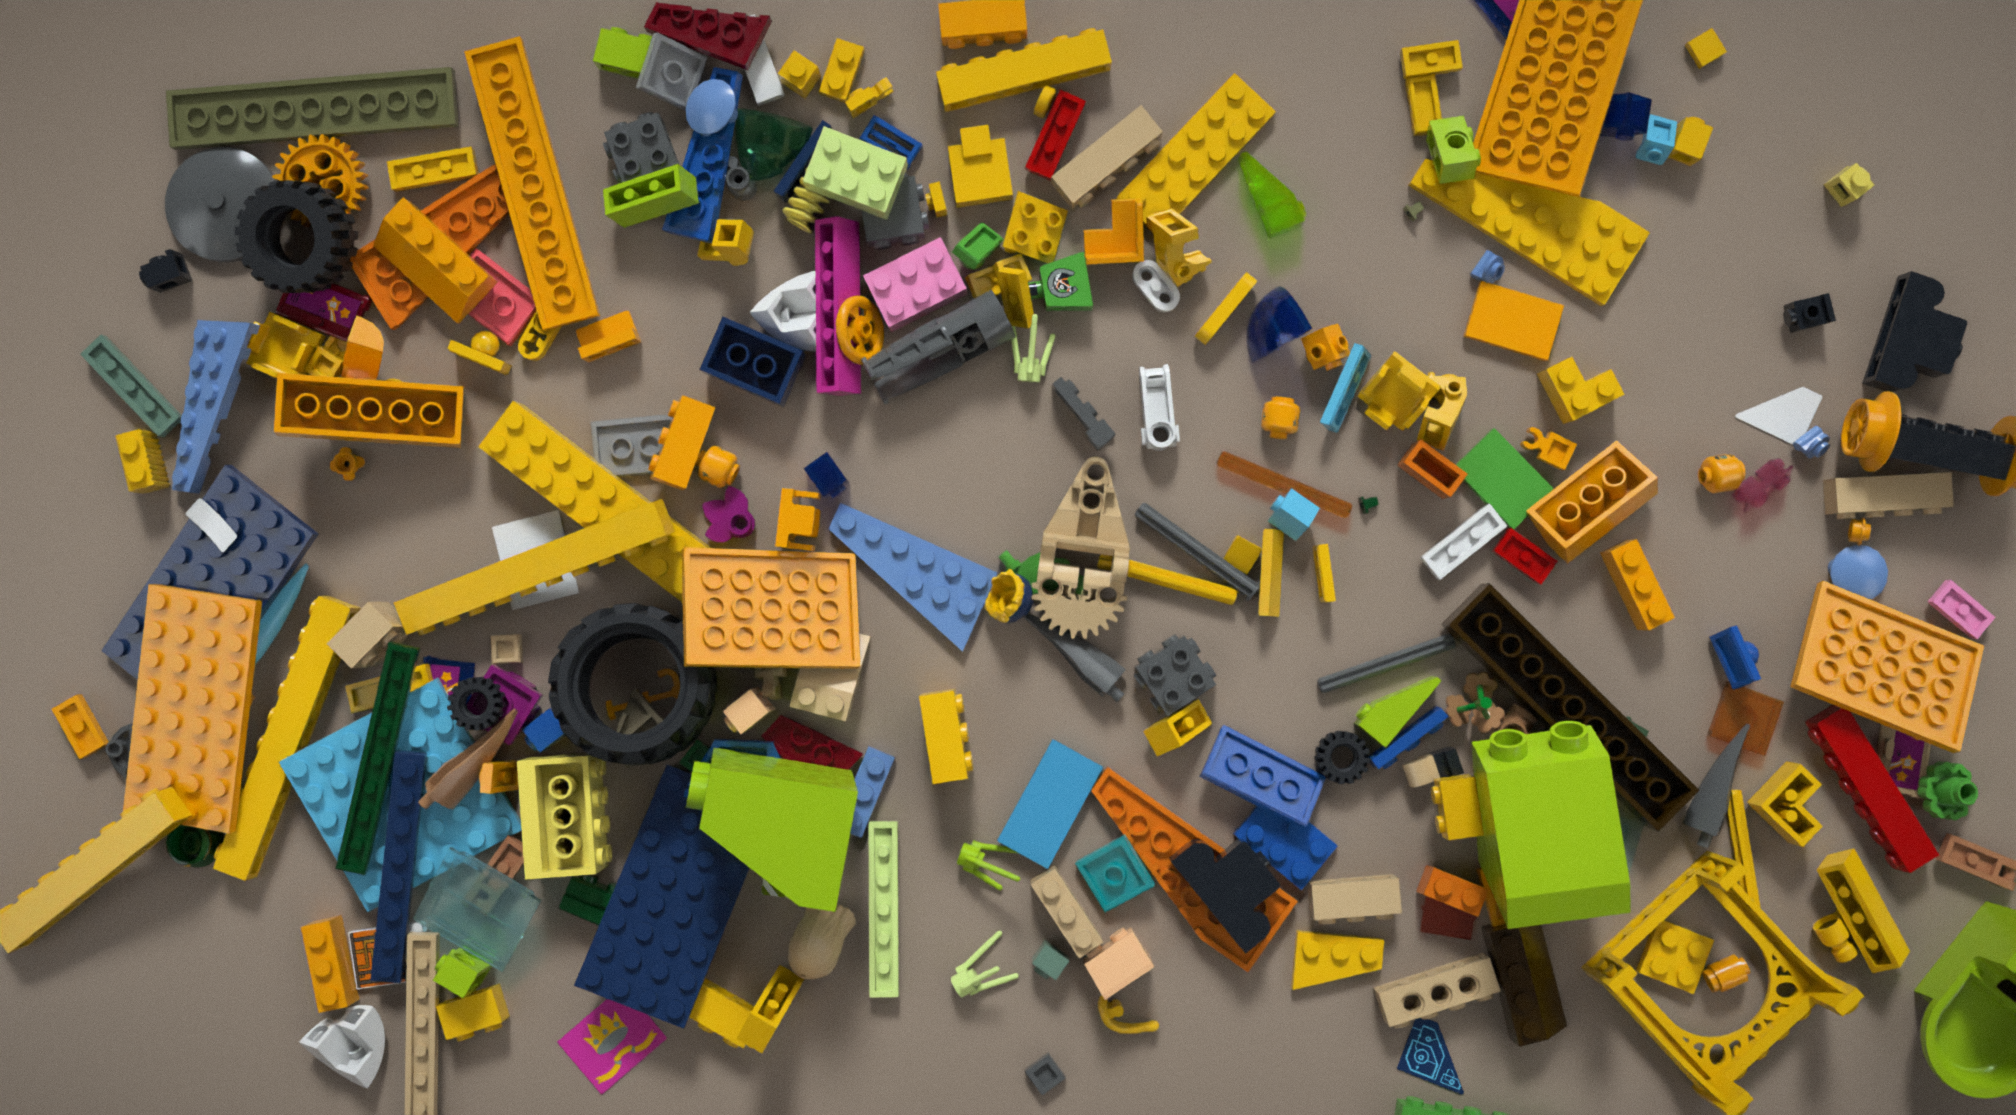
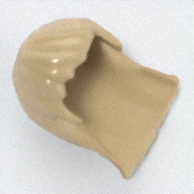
(819, 941)

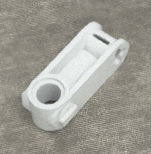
(1157, 407)

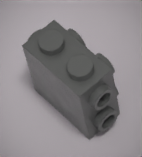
(639, 147)
(905, 220)
(1174, 674)

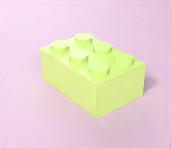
(855, 173)

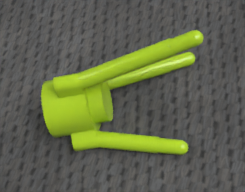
(972, 859)

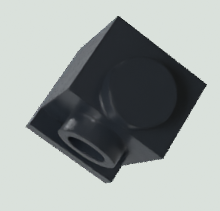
(165, 272)
(1819, 310)

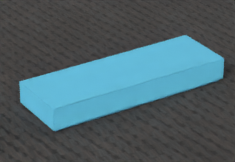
(1345, 388)

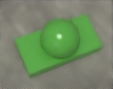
(977, 246)

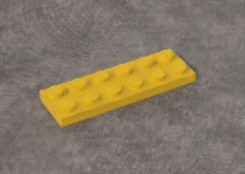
(1200, 149)

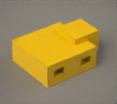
(979, 168)

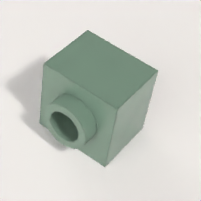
(1049, 961)

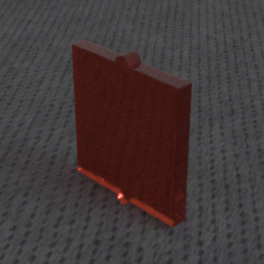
(1445, 920)

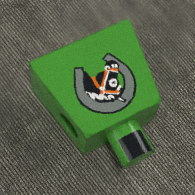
(1064, 285)

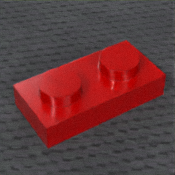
(1524, 556)

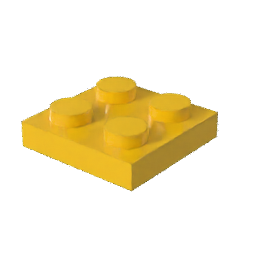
(1675, 956)

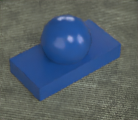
(1736, 657)

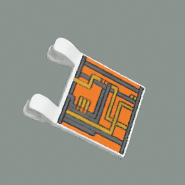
(362, 955)

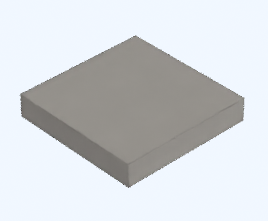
(670, 71)

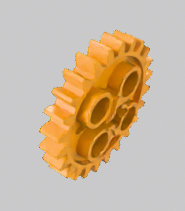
(311, 157)

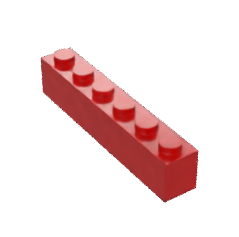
(1871, 789)

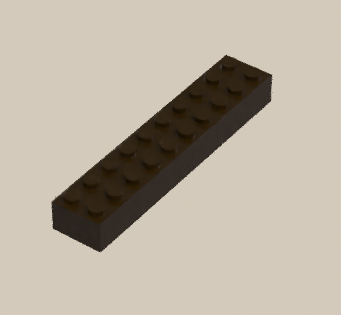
(1559, 693)

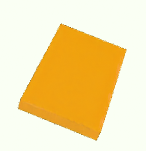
(1513, 321)

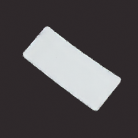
(211, 524)

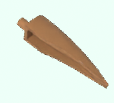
(461, 772)

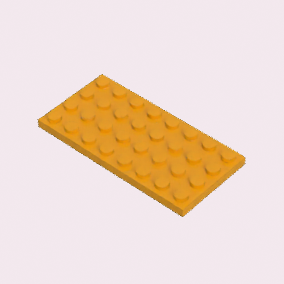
(1554, 91)
(194, 702)

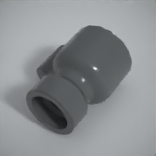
(739, 181)

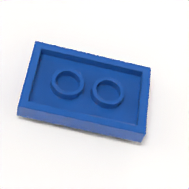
(1289, 849)

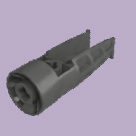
(940, 346)

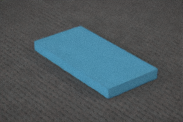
(1050, 803)

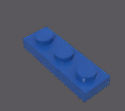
(1408, 738)

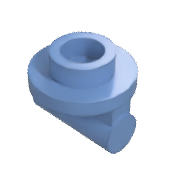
(1489, 268)
(1813, 443)

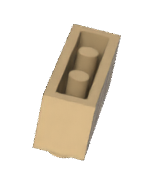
(1354, 898)
(1066, 911)

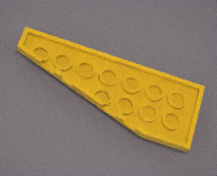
(1559, 233)

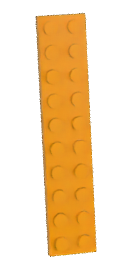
(532, 183)

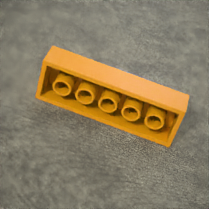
(368, 410)

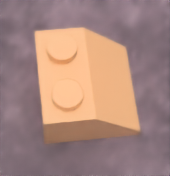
(1118, 962)

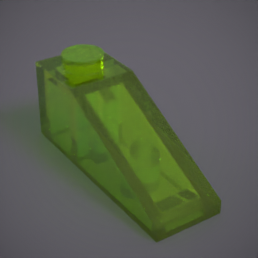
(1273, 200)

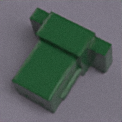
(1368, 503)

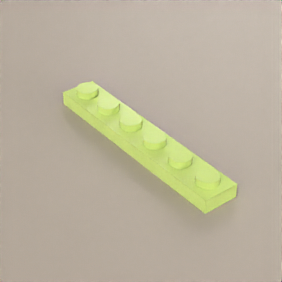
(883, 909)

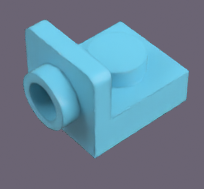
(1658, 141)

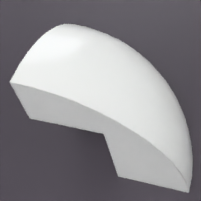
(790, 312)
(349, 1044)

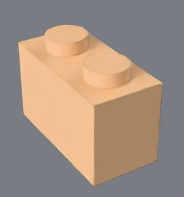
(748, 711)

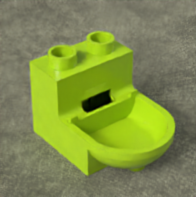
(1968, 1020)

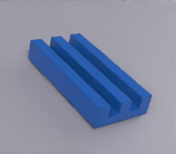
(911, 155)

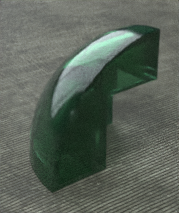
(768, 142)

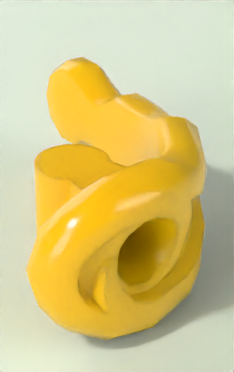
(1113, 1009)

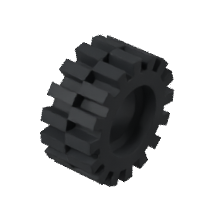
(459, 703)
(1359, 761)

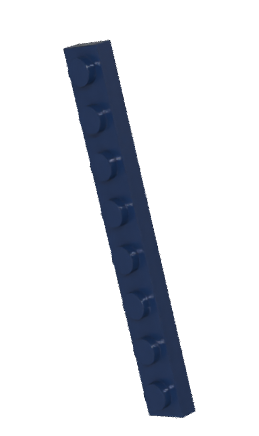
(398, 866)

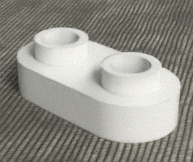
(1156, 286)

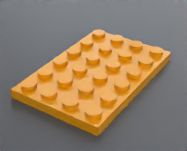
(769, 609)
(1888, 667)

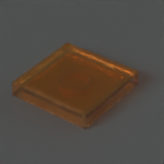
(1746, 707)

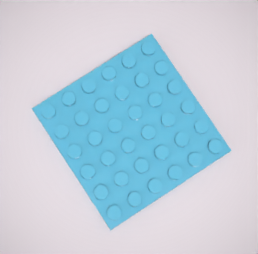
(328, 771)

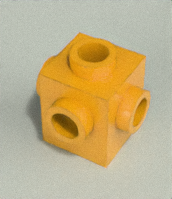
(1326, 347)

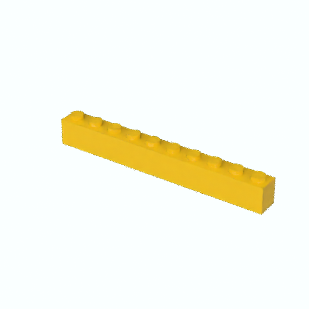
(535, 566)
(287, 732)

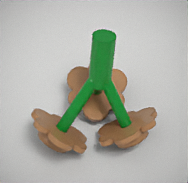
(1485, 712)

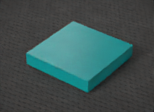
(1115, 873)

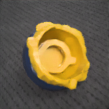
(1009, 597)

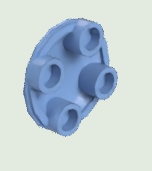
(711, 107)
(1859, 571)

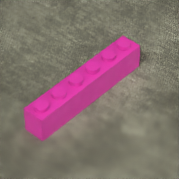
(836, 280)

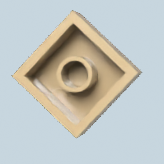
(367, 635)

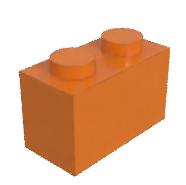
(1432, 469)
(1452, 890)

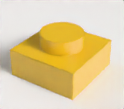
(936, 200)

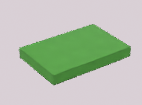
(1503, 478)

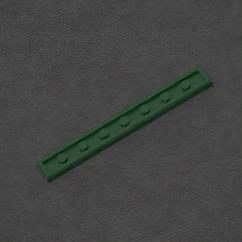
(377, 758)

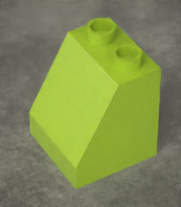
(779, 820)
(1550, 826)

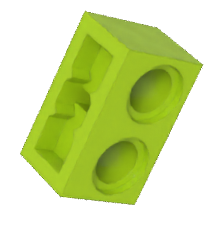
(461, 972)

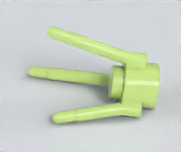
(1030, 369)
(969, 982)

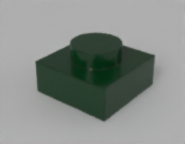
(695, 753)

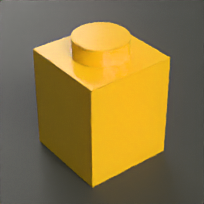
(799, 74)
(1690, 140)

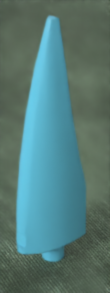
(279, 611)

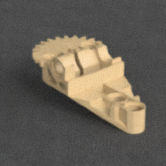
(1090, 530)

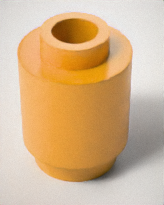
(1726, 973)

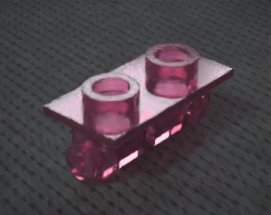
(1772, 476)

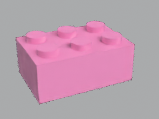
(915, 284)

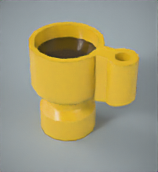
(1835, 934)

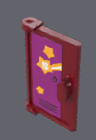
(334, 306)

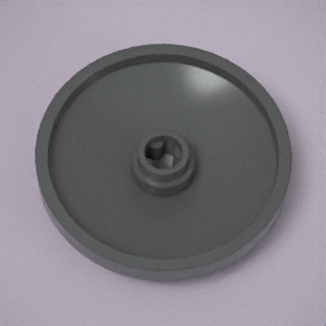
(207, 198)

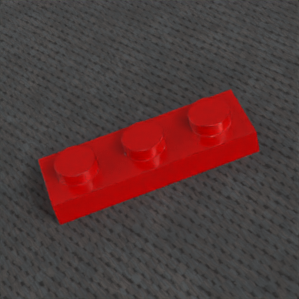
(1055, 135)

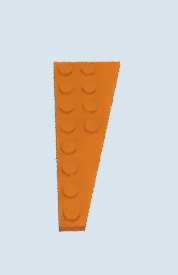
(463, 214)

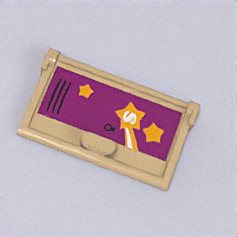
(1905, 759)

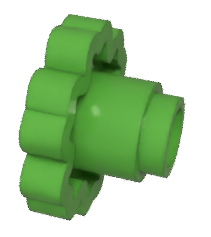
(1947, 790)

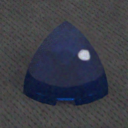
(1274, 323)

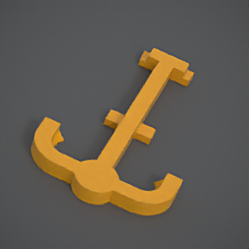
(674, 692)

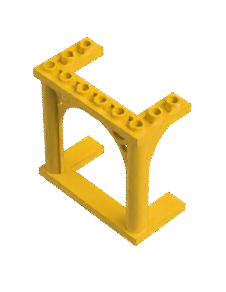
(1811, 985)

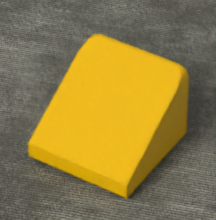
(1242, 554)

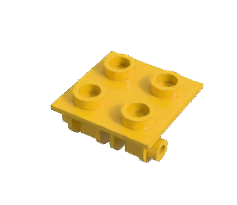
(1034, 228)

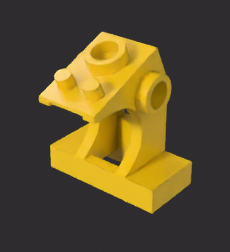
(1170, 235)
(1439, 423)

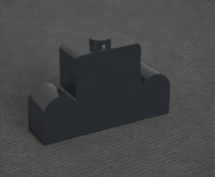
(1914, 336)
(1230, 886)

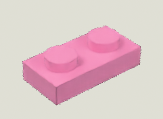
(1961, 609)

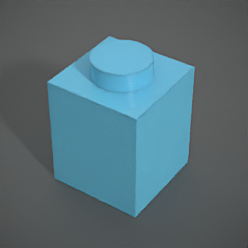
(1292, 514)

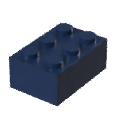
(753, 361)

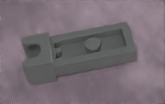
(1097, 432)

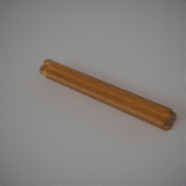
(1283, 483)

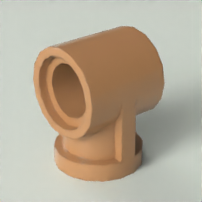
(1518, 719)

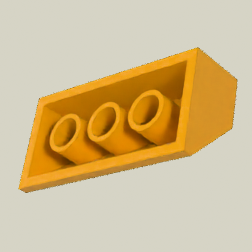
(432, 260)
(1593, 501)

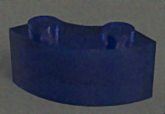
(1627, 116)

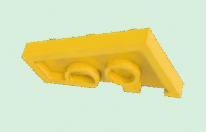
(1331, 957)

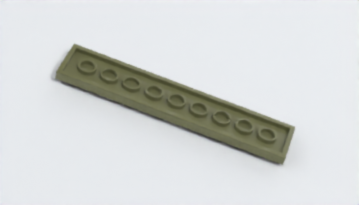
(312, 107)

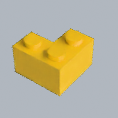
(1575, 396)
(1782, 800)

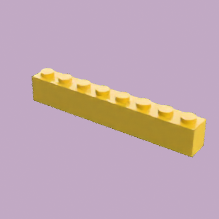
(91, 868)

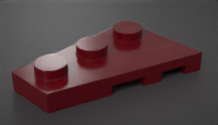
(807, 745)

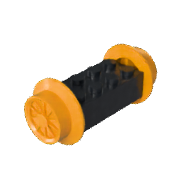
(1880, 431)

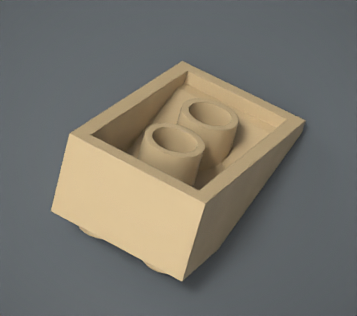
(829, 690)

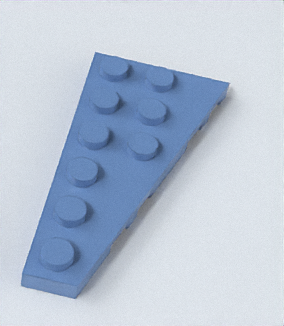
(209, 396)
(932, 579)

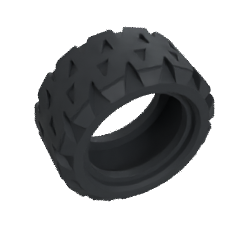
(572, 673)

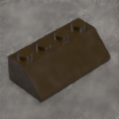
(1526, 982)

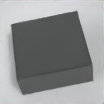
(1045, 1073)

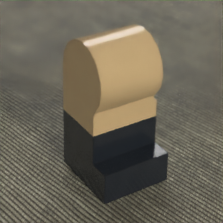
(1432, 765)

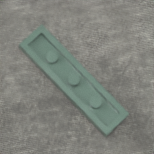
(132, 385)

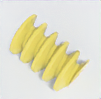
(804, 207)

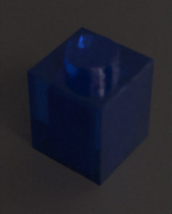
(827, 476)

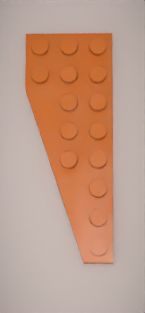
(1155, 837)

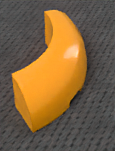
(363, 351)

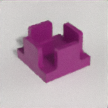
(519, 695)

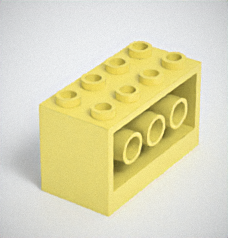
(546, 821)

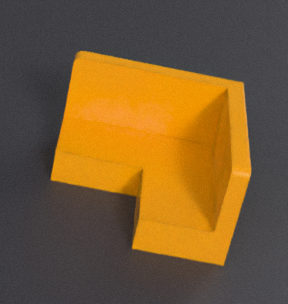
(1121, 242)

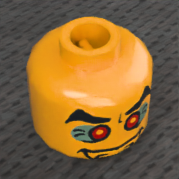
(1721, 473)

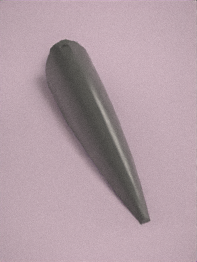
(1088, 661)
(1712, 800)

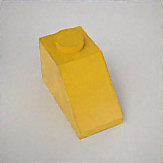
(1177, 728)

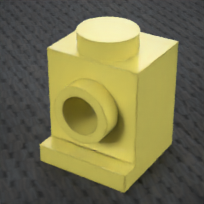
(1854, 181)

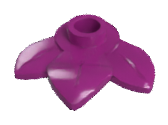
(726, 513)

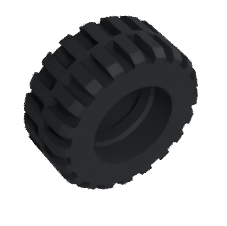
(261, 236)

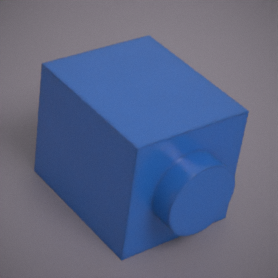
(543, 732)

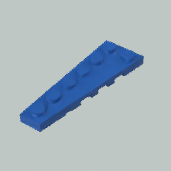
(708, 162)

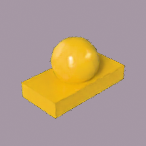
(483, 348)

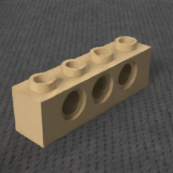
(1392, 994)

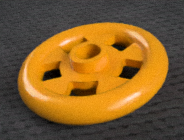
(859, 328)

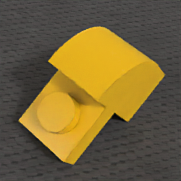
(730, 243)

